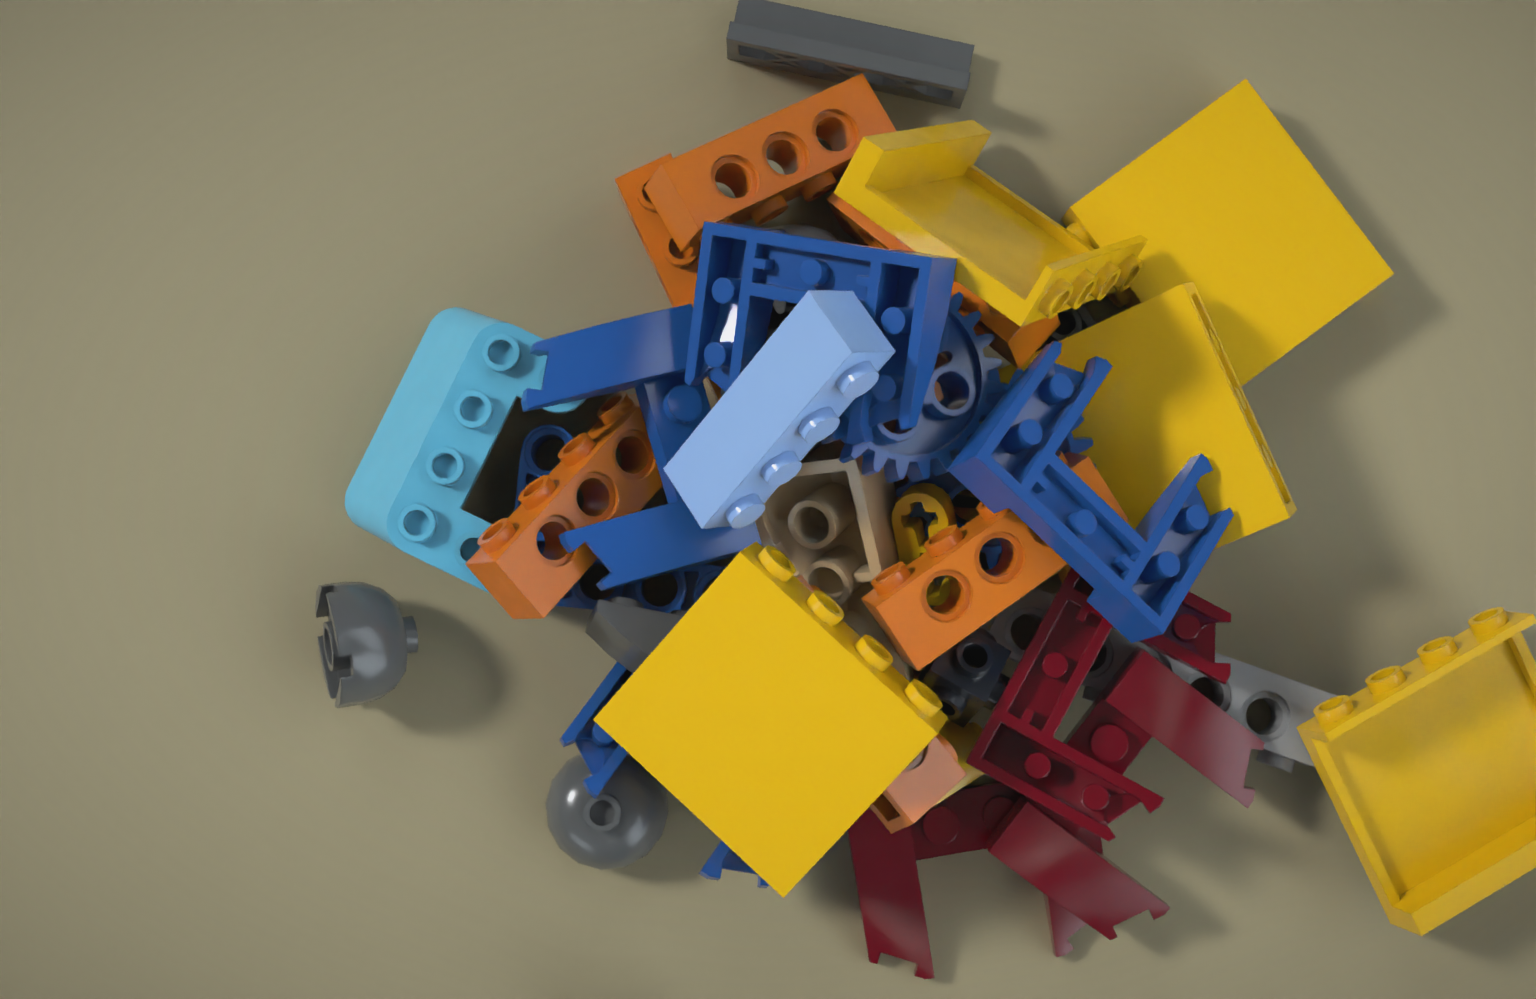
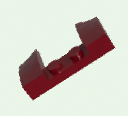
(1133, 707)
(1019, 736)
(890, 879)

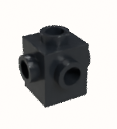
(968, 676)

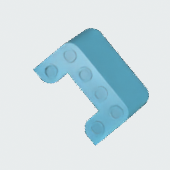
(441, 435)

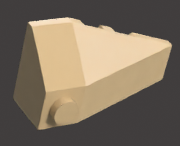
(836, 533)

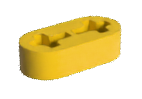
(910, 531)

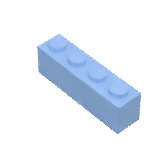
(779, 409)

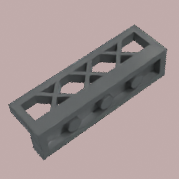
(844, 47)

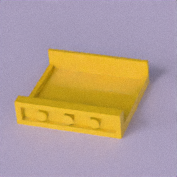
(1241, 219)
(1006, 250)
(1169, 402)
(771, 716)
(1438, 770)

